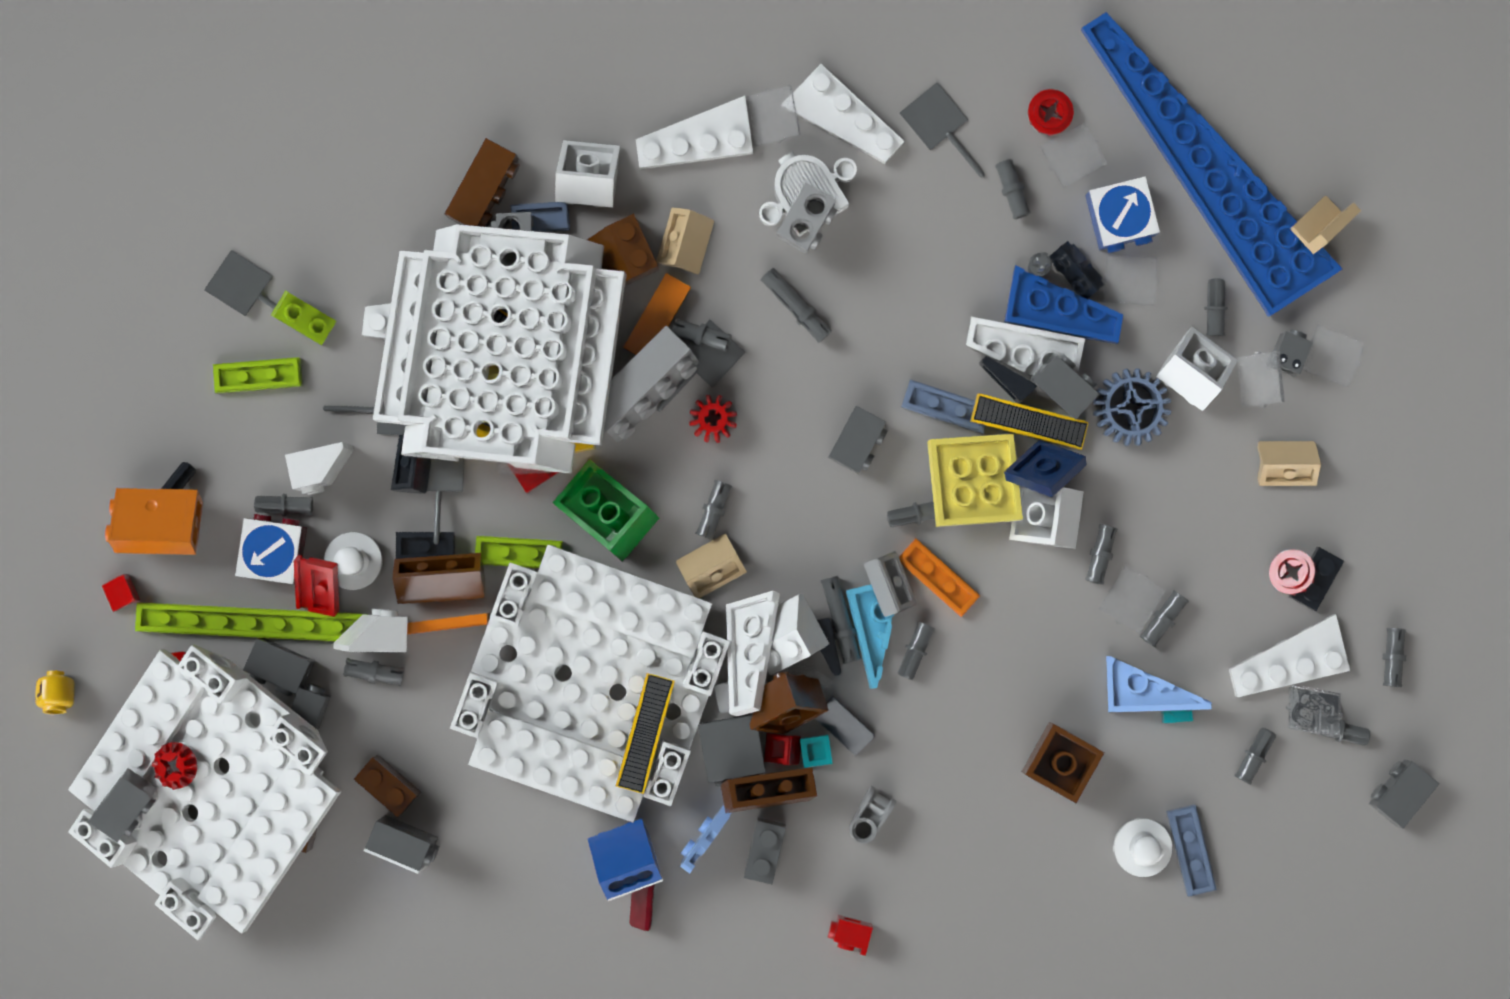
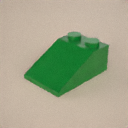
(606, 510)

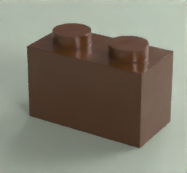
(387, 785)

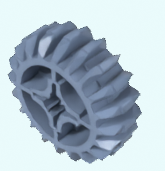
(1133, 420)

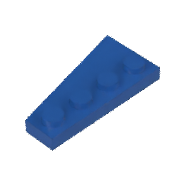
(1048, 307)

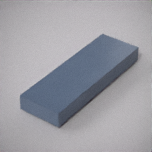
(940, 405)
(1191, 850)

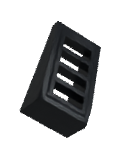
(1011, 382)
(830, 651)

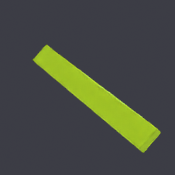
(241, 621)

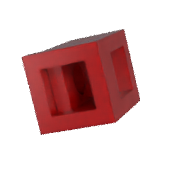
(850, 933)

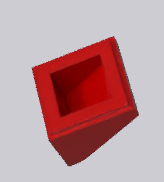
(120, 592)
(782, 749)

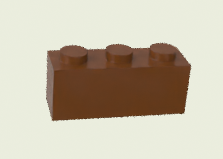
(483, 185)
(439, 578)
(768, 790)

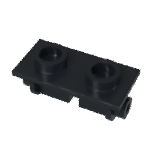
(1067, 261)

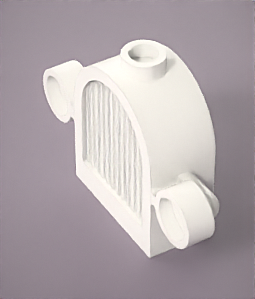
(792, 177)

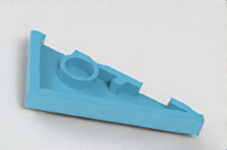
(871, 629)

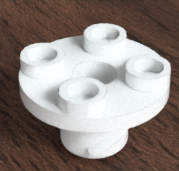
(357, 560)
(1142, 847)

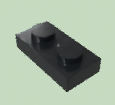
(422, 544)
(1327, 568)

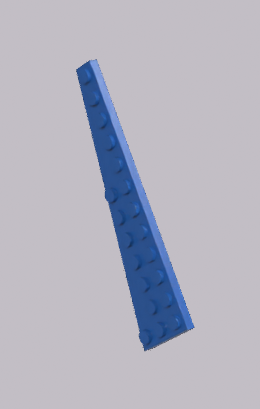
(1231, 199)

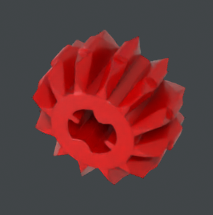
(721, 423)

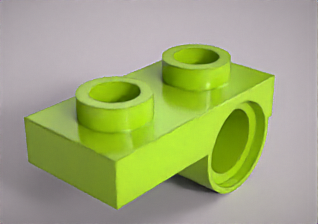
(303, 318)

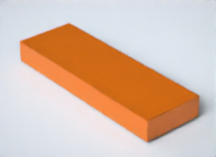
(658, 313)
(938, 577)
(448, 623)

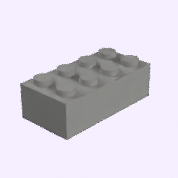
(647, 381)

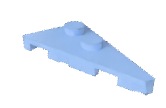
(1140, 692)
(709, 830)

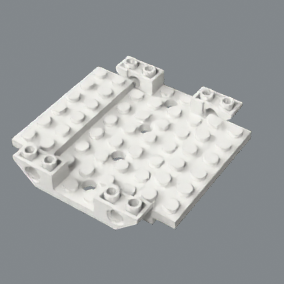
(549, 351)
(609, 633)
(247, 819)

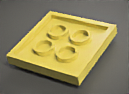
(971, 480)

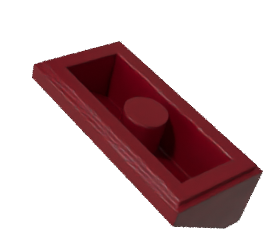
(642, 908)

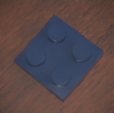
(1045, 468)

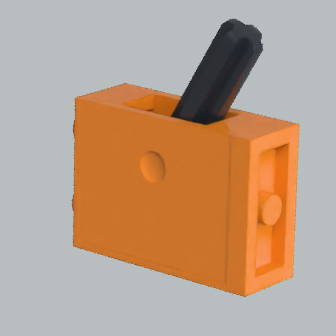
(157, 519)

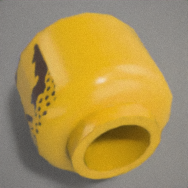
(54, 692)

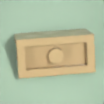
(1323, 223)
(685, 240)
(1288, 463)
(711, 566)

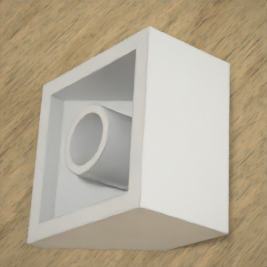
(587, 174)
(1197, 369)
(317, 467)
(1049, 519)
(375, 633)
(794, 634)

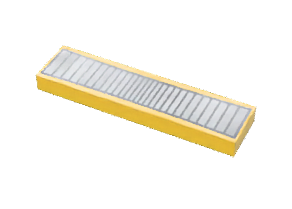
(1029, 421)
(645, 733)

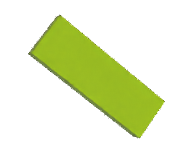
(257, 375)
(519, 551)

